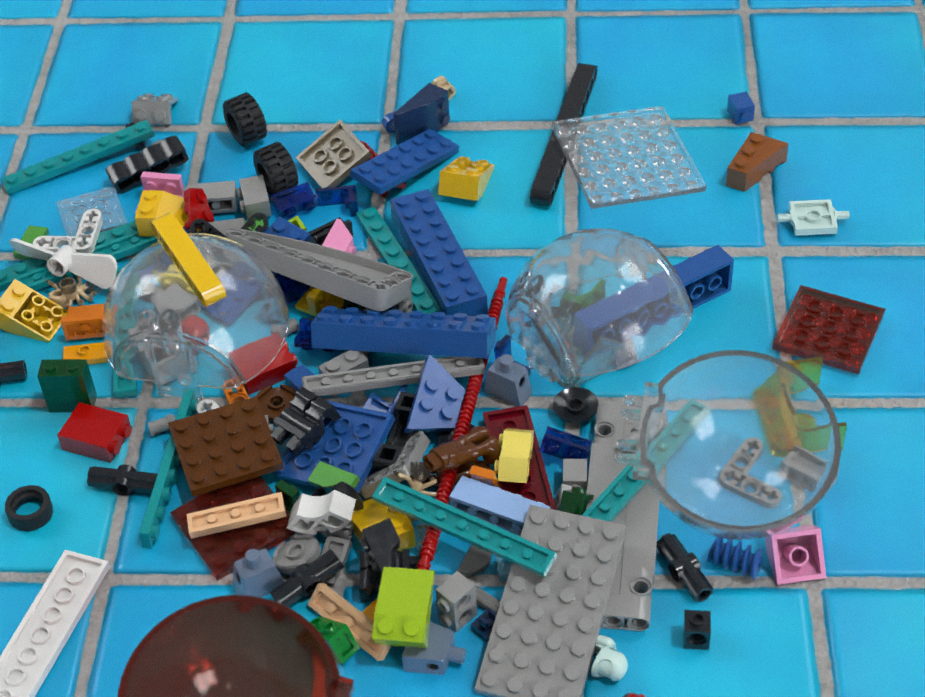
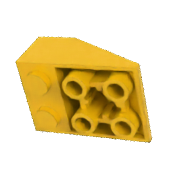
(465, 178)
(29, 313)

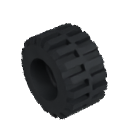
(244, 119)
(276, 167)

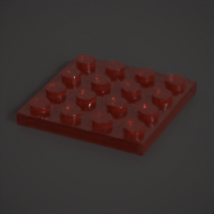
(829, 328)
(224, 548)

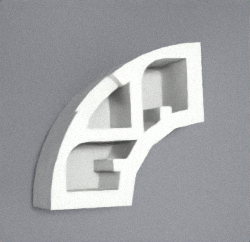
(321, 513)

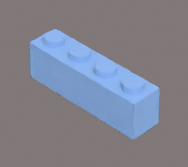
(492, 504)

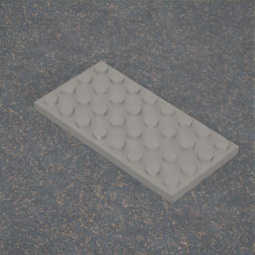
(552, 623)

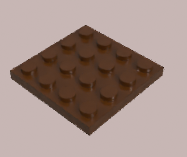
(225, 446)

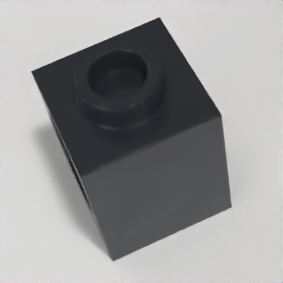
(696, 629)

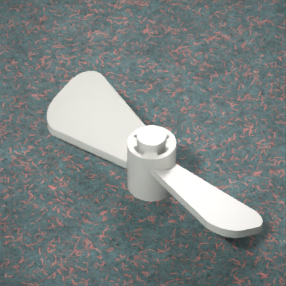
(95, 268)

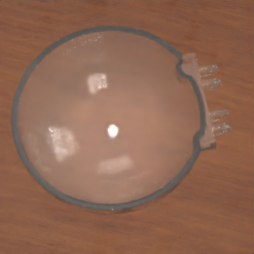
(733, 427)

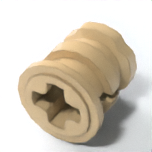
(442, 82)

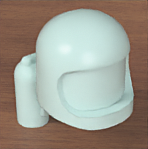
(608, 662)

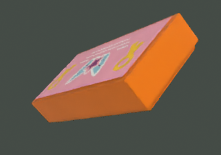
(484, 475)

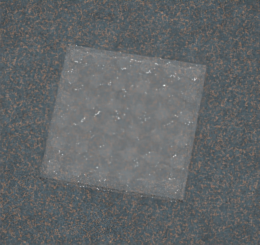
(628, 157)

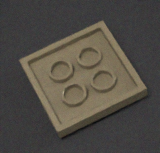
(333, 155)

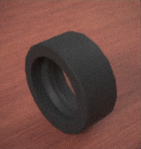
(34, 520)

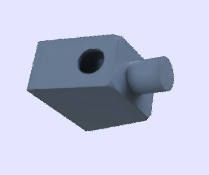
(508, 381)
(255, 574)
(437, 655)

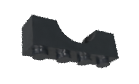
(389, 452)
(381, 542)

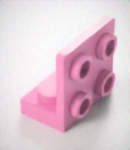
(165, 182)

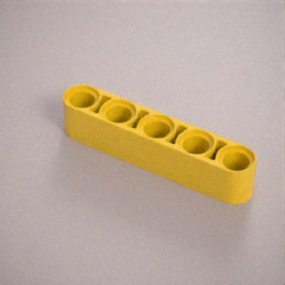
(188, 259)

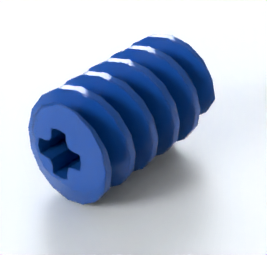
(736, 557)

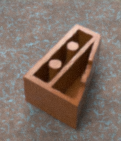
(755, 159)

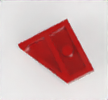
(196, 207)

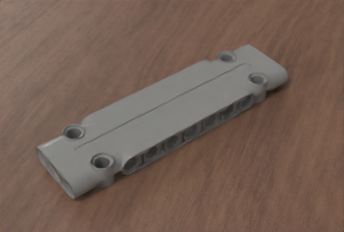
(633, 581)

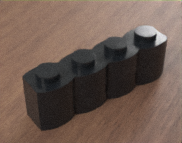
(154, 158)

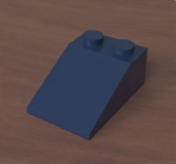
(422, 112)

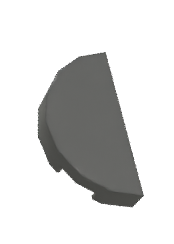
(475, 561)

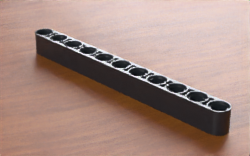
(554, 159)

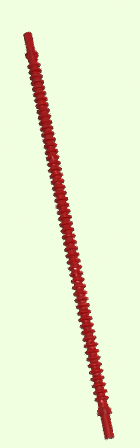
(462, 427)

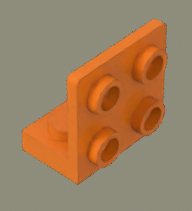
(83, 322)

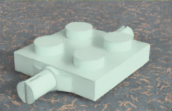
(813, 217)

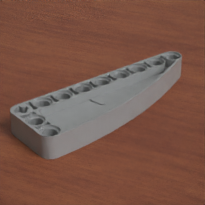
(329, 269)

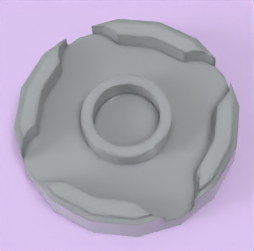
(299, 550)

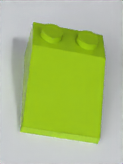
(403, 607)

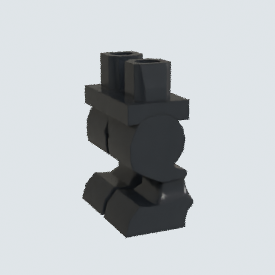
(303, 421)
(369, 582)

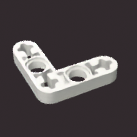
(77, 242)

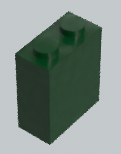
(66, 384)

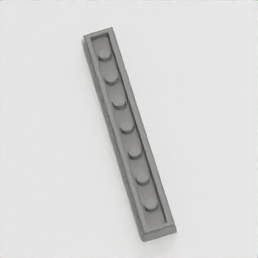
(387, 375)

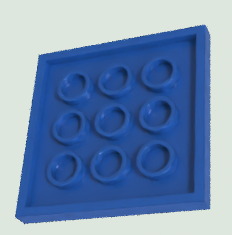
(345, 445)

